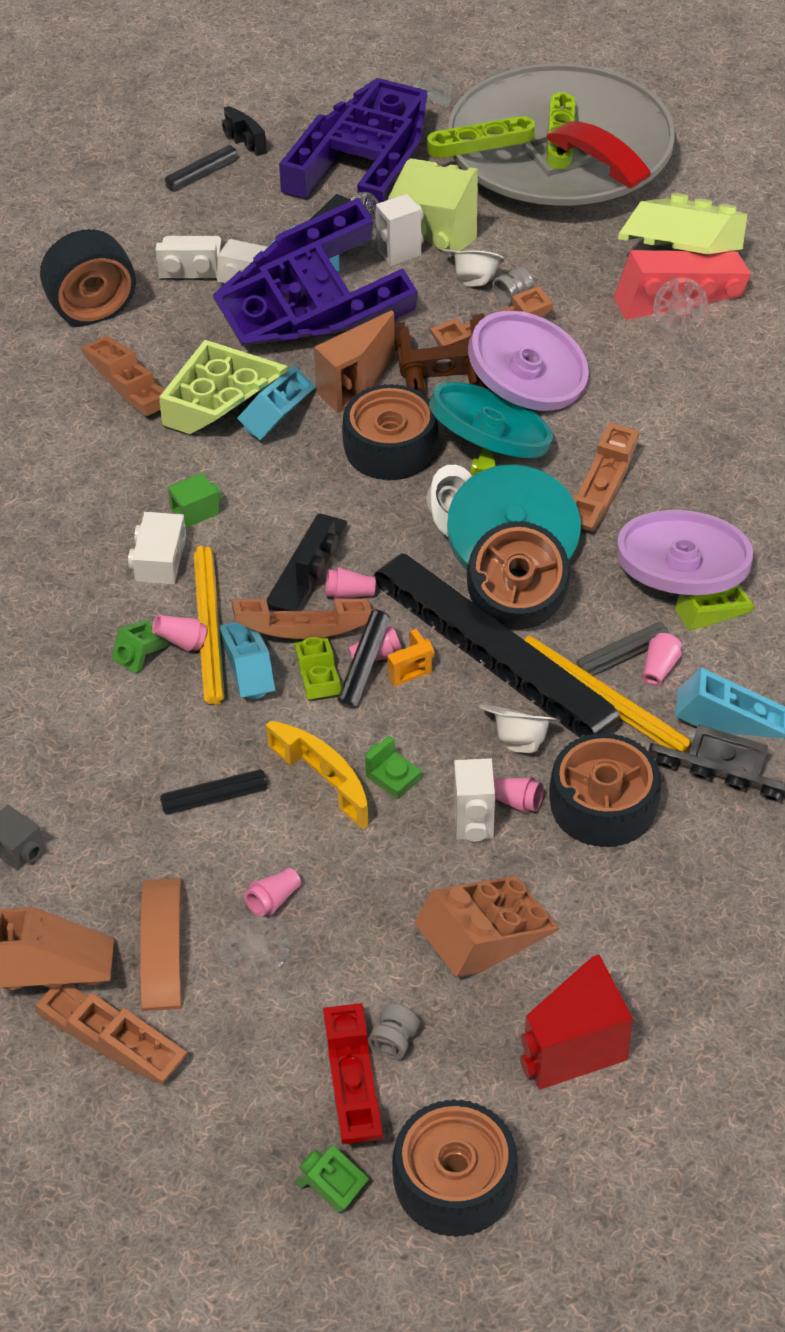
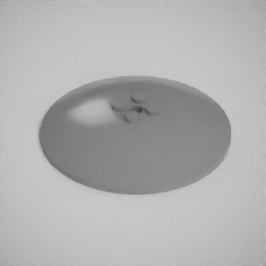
(600, 100)

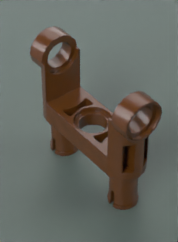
(422, 363)

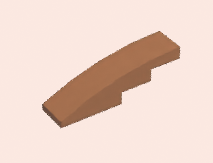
(124, 373)
(110, 1032)

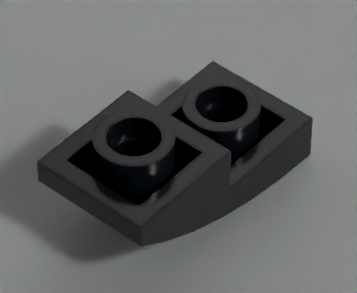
(244, 129)

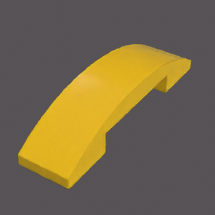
(298, 744)

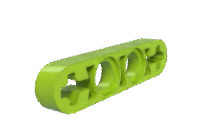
(556, 114)
(511, 130)

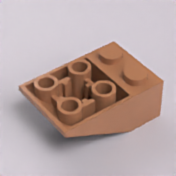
(354, 360)
(482, 923)
(50, 950)

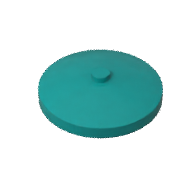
(490, 420)
(506, 496)

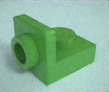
(134, 643)
(390, 769)
(332, 1177)

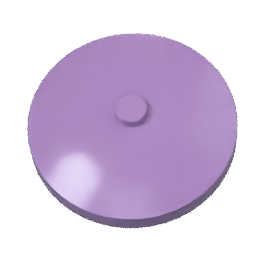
(528, 360)
(684, 552)

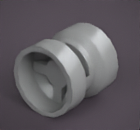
(516, 282)
(395, 1029)

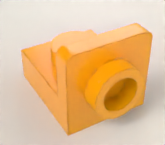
(412, 661)

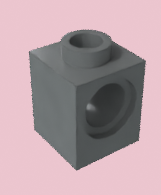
(19, 838)

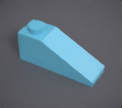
(276, 402)
(247, 660)
(728, 707)

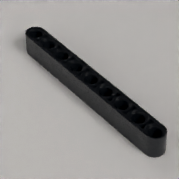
(498, 647)

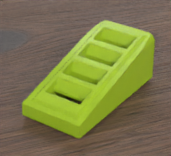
(696, 615)

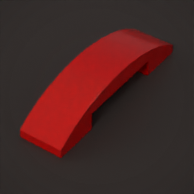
(623, 161)
(352, 1074)

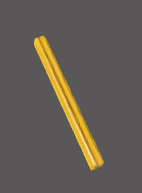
(208, 614)
(627, 709)

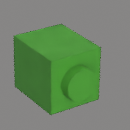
(195, 499)

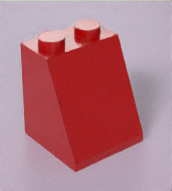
(577, 1028)

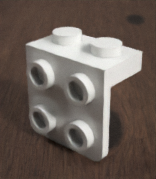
(188, 256)

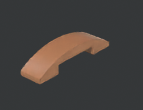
(529, 301)
(605, 474)
(346, 616)
(160, 944)

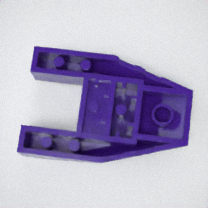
(377, 124)
(296, 289)

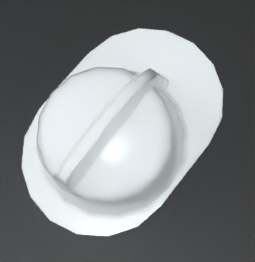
(475, 267)
(441, 492)
(519, 730)

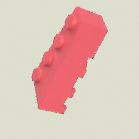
(645, 272)

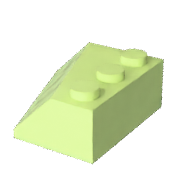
(446, 200)
(687, 225)
(214, 384)

